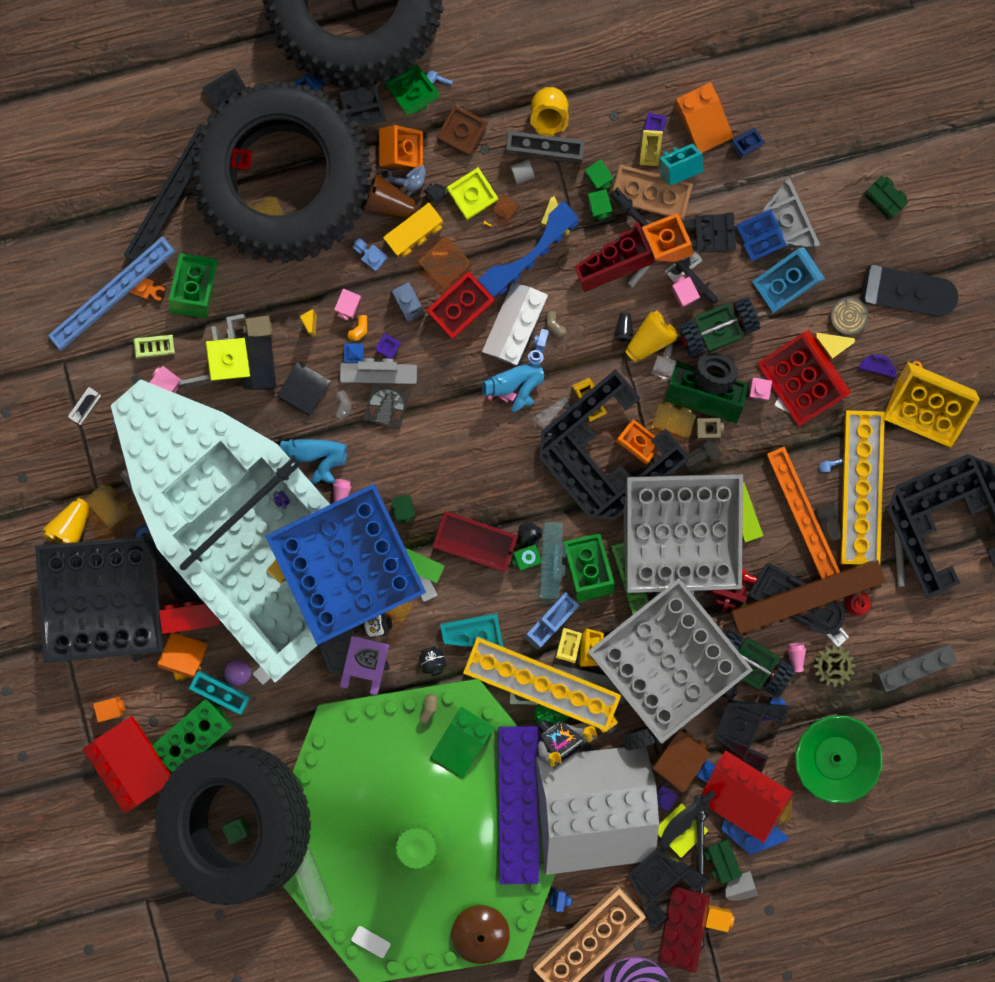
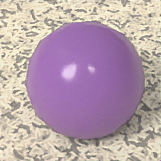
(237, 672)

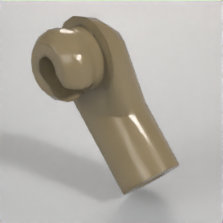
(553, 327)
(430, 707)

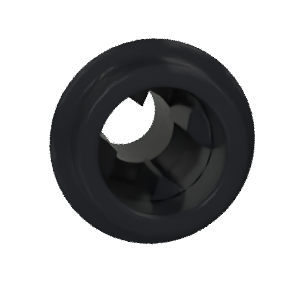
(624, 328)

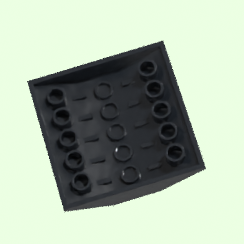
(98, 600)

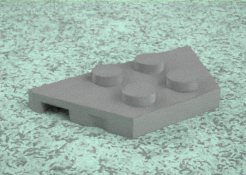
(792, 217)

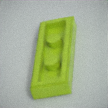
(751, 528)

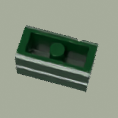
(886, 197)
(404, 509)
(723, 861)

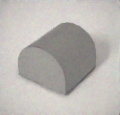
(522, 172)

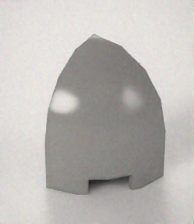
(741, 888)

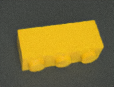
(414, 231)

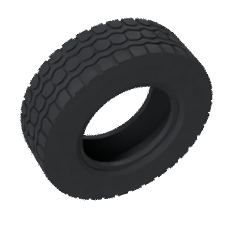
(186, 835)

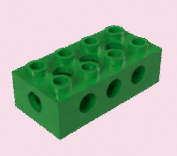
(192, 723)

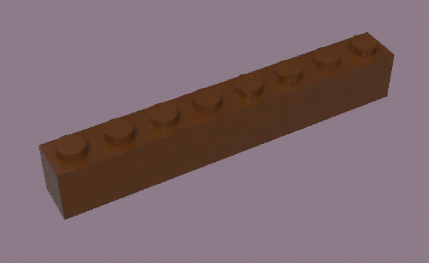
(808, 596)

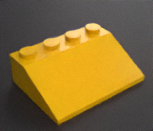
(930, 405)

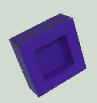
(655, 122)
(388, 346)
(666, 797)

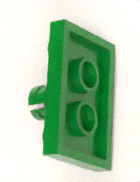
(412, 90)

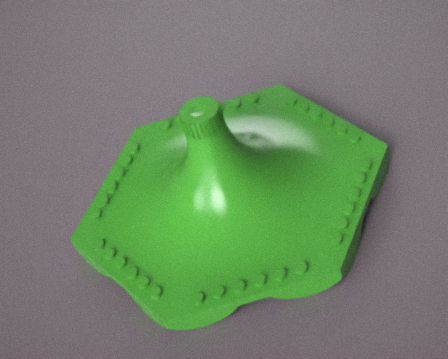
(405, 835)

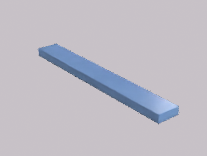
(111, 293)

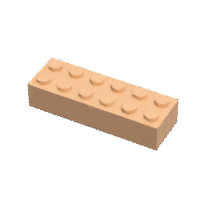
(590, 939)

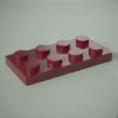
(684, 929)

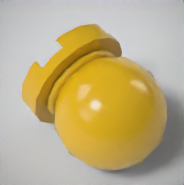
(549, 111)

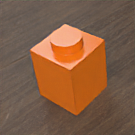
(109, 709)

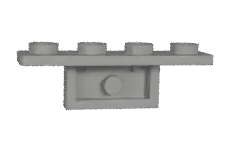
(378, 372)

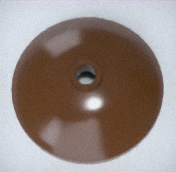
(480, 921)

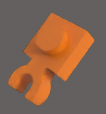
(146, 289)

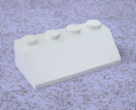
(515, 323)

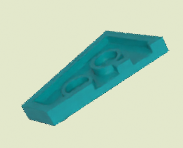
(466, 631)

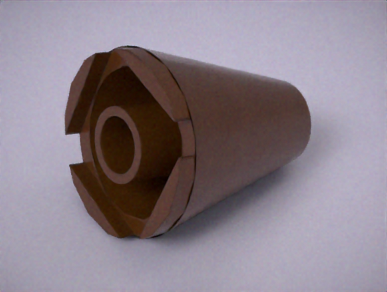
(388, 200)

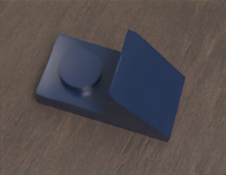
(746, 143)

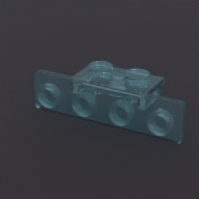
(552, 560)

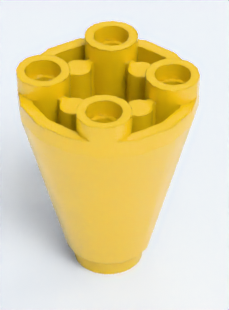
(651, 337)
(68, 524)

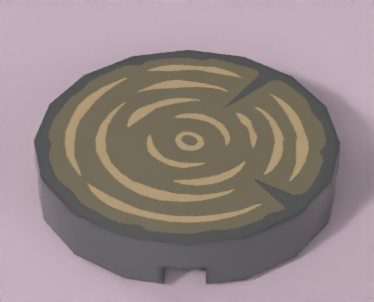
(849, 316)

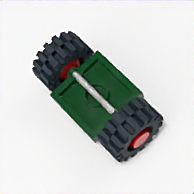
(719, 327)
(763, 664)

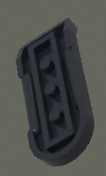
(908, 291)
(775, 580)

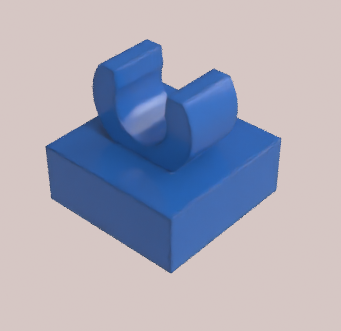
(559, 899)

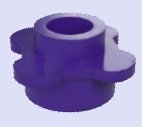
(281, 499)

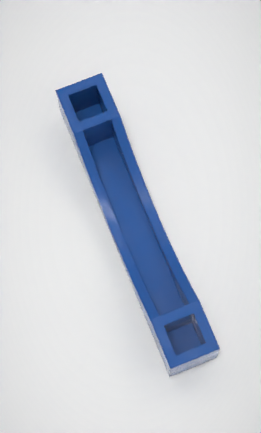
(500, 275)

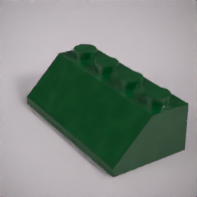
(685, 392)

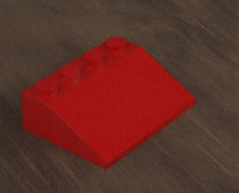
(804, 377)
(127, 764)
(747, 796)

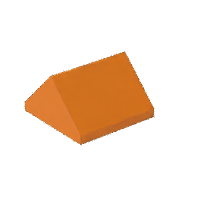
(637, 442)

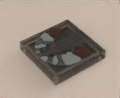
(386, 406)

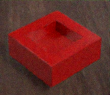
(245, 162)

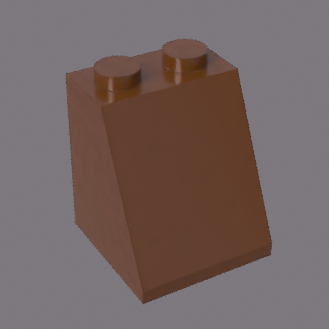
(680, 759)

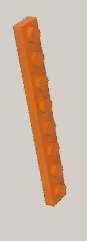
(802, 512)

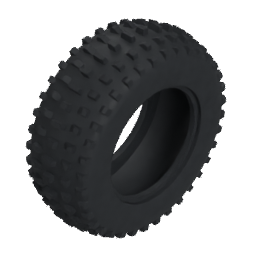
(354, 59)
(252, 117)

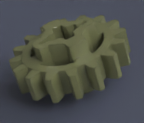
(840, 659)

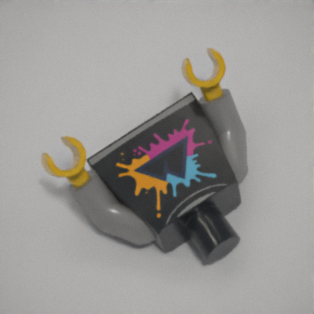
(561, 741)

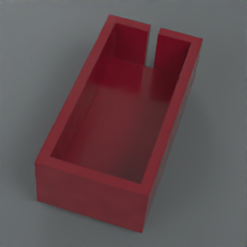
(475, 541)

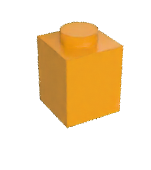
(719, 918)

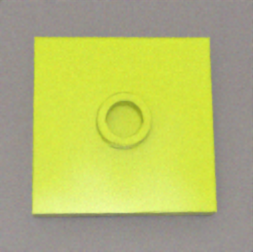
(472, 193)
(227, 359)
(687, 839)

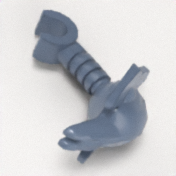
(413, 181)

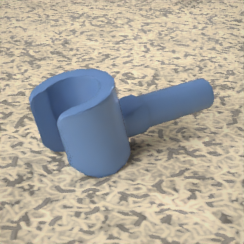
(433, 76)
(826, 466)

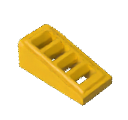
(588, 382)

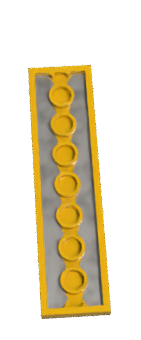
(862, 487)
(542, 684)

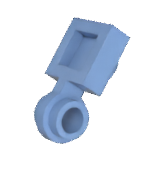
(373, 257)
(539, 343)

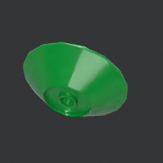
(858, 761)

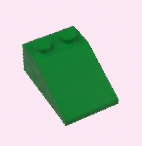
(192, 286)
(589, 567)
(462, 741)

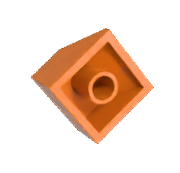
(400, 147)
(668, 239)

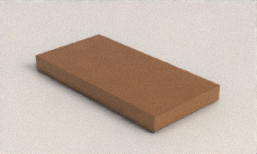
(652, 192)

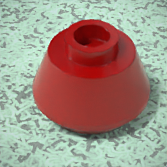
(855, 608)

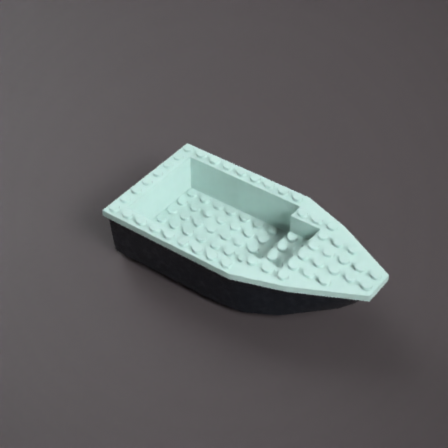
(189, 478)

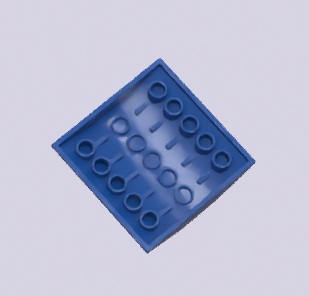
(345, 564)

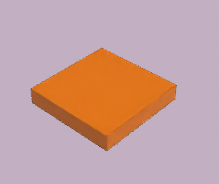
(182, 655)

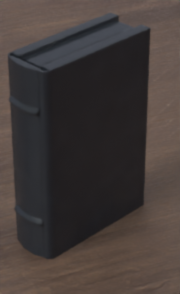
(260, 364)

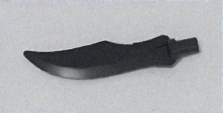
(684, 819)

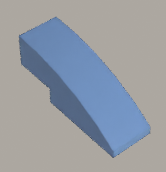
(551, 621)

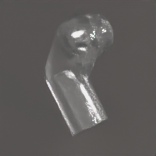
(345, 406)

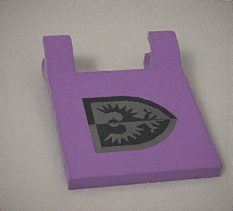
(365, 660)

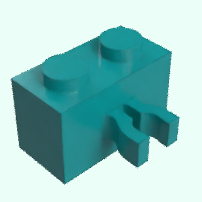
(681, 164)

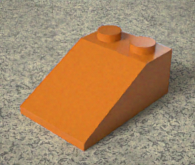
(704, 118)

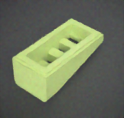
(137, 341)

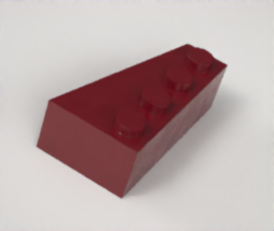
(616, 259)

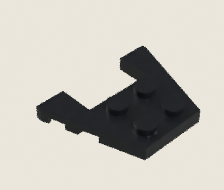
(336, 651)
(740, 725)
(657, 875)

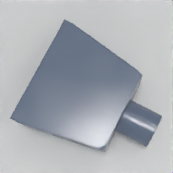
(408, 302)

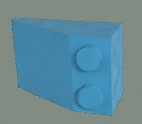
(788, 279)

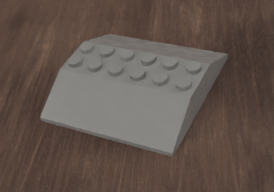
(684, 532)
(670, 660)
(597, 810)

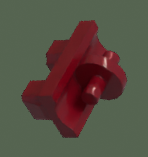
(736, 596)

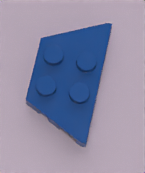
(749, 842)

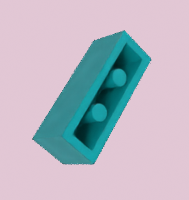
(220, 692)

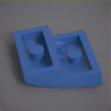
(761, 234)

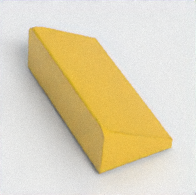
(309, 321)
(588, 640)

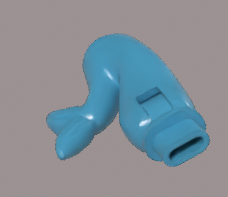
(508, 381)
(311, 449)

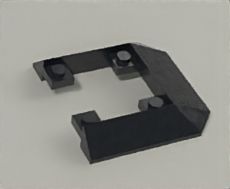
(578, 472)
(917, 497)

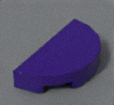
(878, 365)

